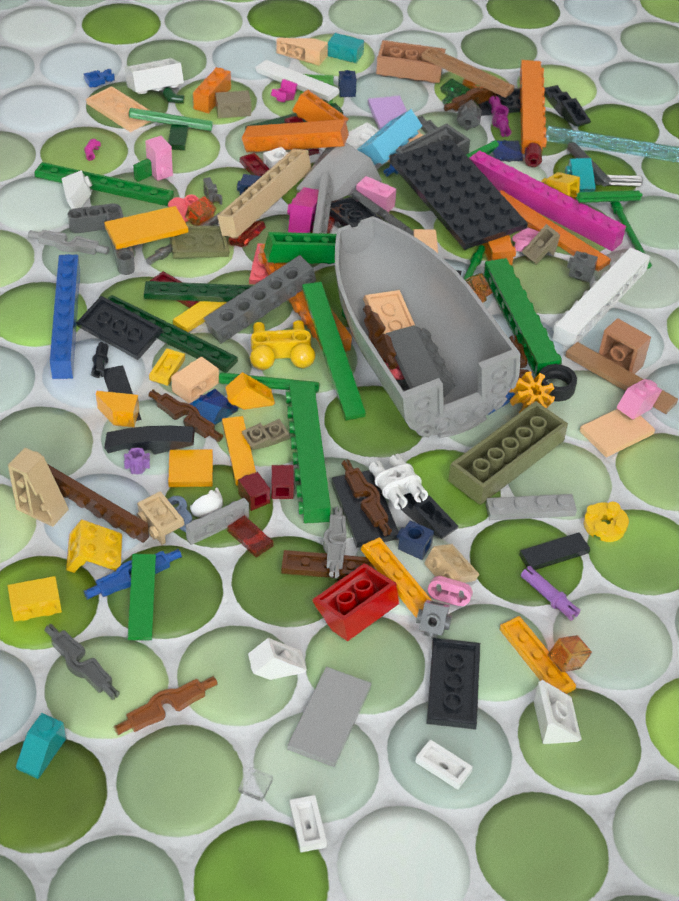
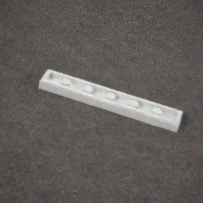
(304, 82)

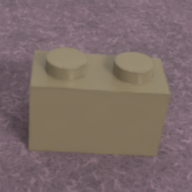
(233, 104)

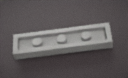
(531, 507)

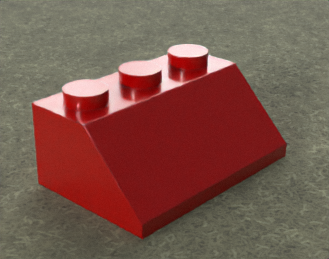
(357, 601)

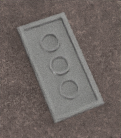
(329, 717)

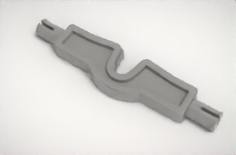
(77, 244)
(334, 542)

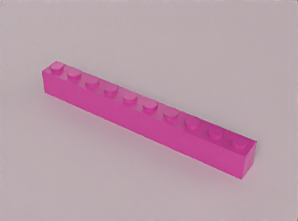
(551, 202)

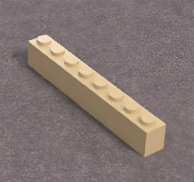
(264, 193)

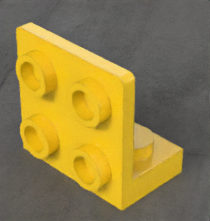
(95, 545)

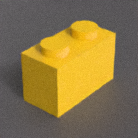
(34, 598)

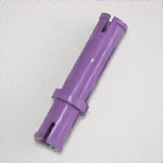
(557, 599)

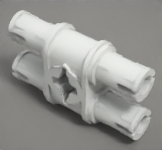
(398, 481)

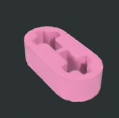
(450, 591)

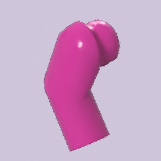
(91, 145)

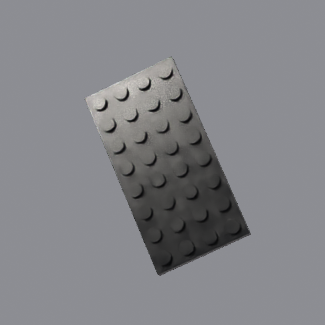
(458, 193)

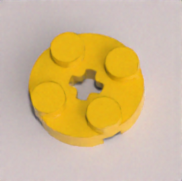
(606, 511)

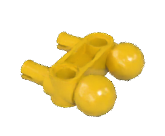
(277, 344)

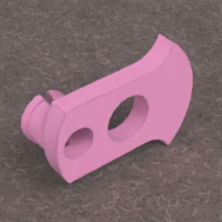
(523, 238)

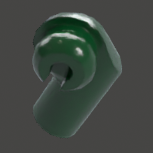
(171, 97)

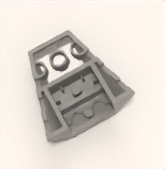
(346, 168)

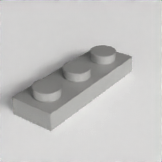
(216, 521)

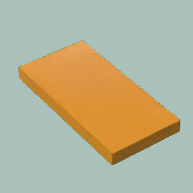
(146, 227)

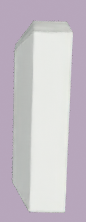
(435, 756)
(303, 812)

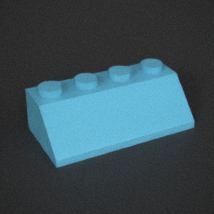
(390, 137)

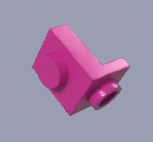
(286, 91)

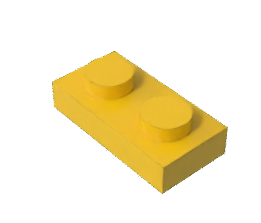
(167, 366)

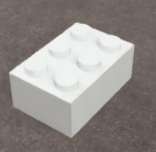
(154, 75)

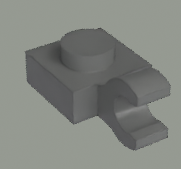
(211, 191)

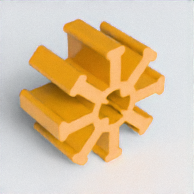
(530, 390)

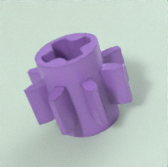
(137, 461)

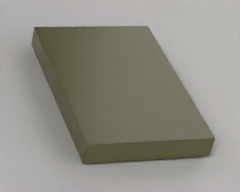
(200, 242)

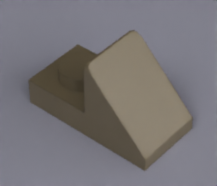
(542, 243)

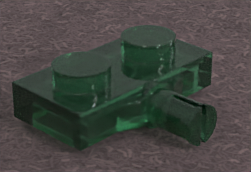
(452, 90)

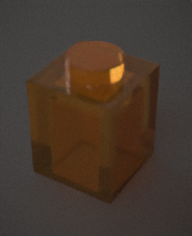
(200, 211)
(569, 653)

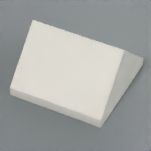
(555, 715)

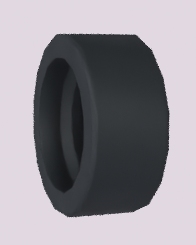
(563, 373)

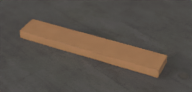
(468, 72)
(614, 373)

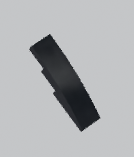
(568, 108)
(157, 438)
(429, 515)

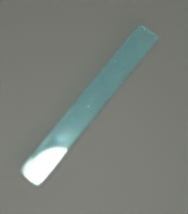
(613, 143)

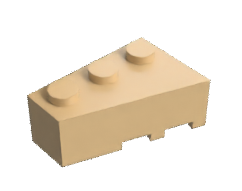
(36, 488)

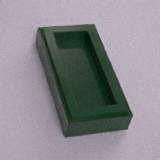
(178, 136)

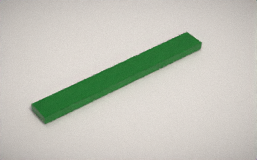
(108, 184)
(333, 351)

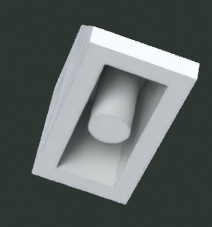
(77, 189)
(276, 660)

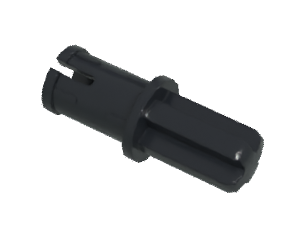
(100, 360)

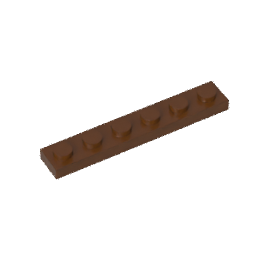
(100, 506)

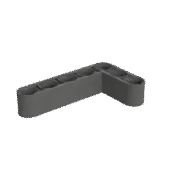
(92, 219)

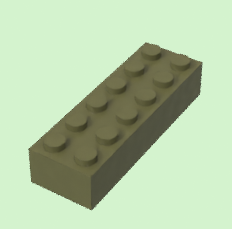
(507, 452)

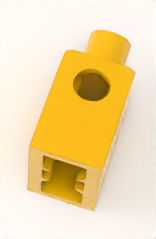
(564, 183)

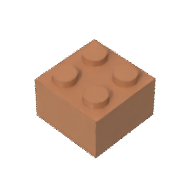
(625, 345)

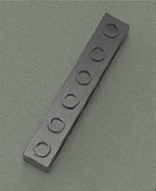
(259, 299)

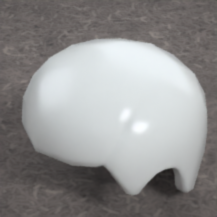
(207, 503)

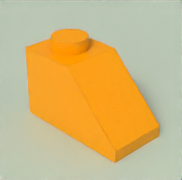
(249, 393)
(118, 407)

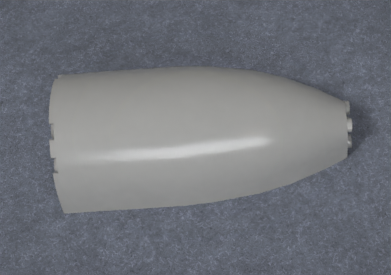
(474, 346)

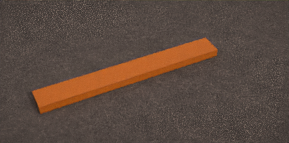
(566, 241)

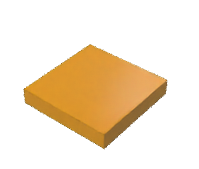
(191, 468)

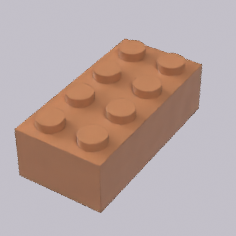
(405, 61)

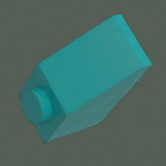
(41, 745)

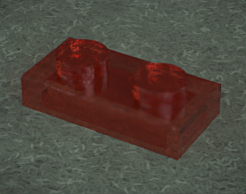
(250, 233)

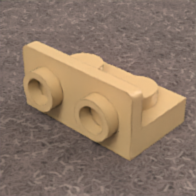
(160, 516)
(450, 563)

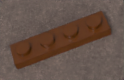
(315, 564)

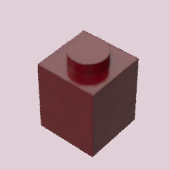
(282, 482)
(254, 490)

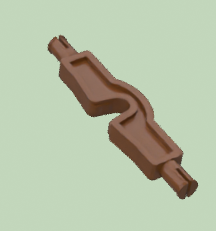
(153, 710)

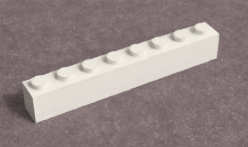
(600, 298)

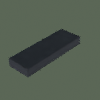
(555, 551)

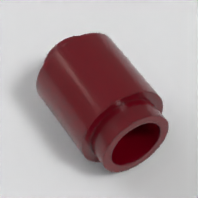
(533, 155)

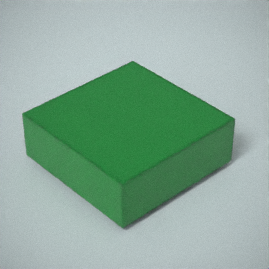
(142, 170)

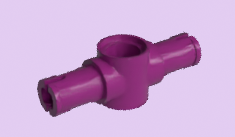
(500, 116)

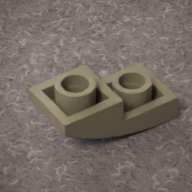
(267, 435)

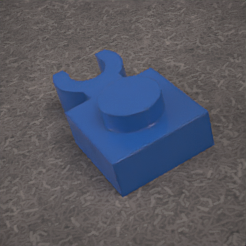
(98, 78)

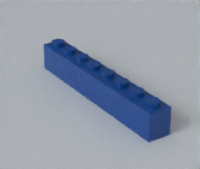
(65, 317)

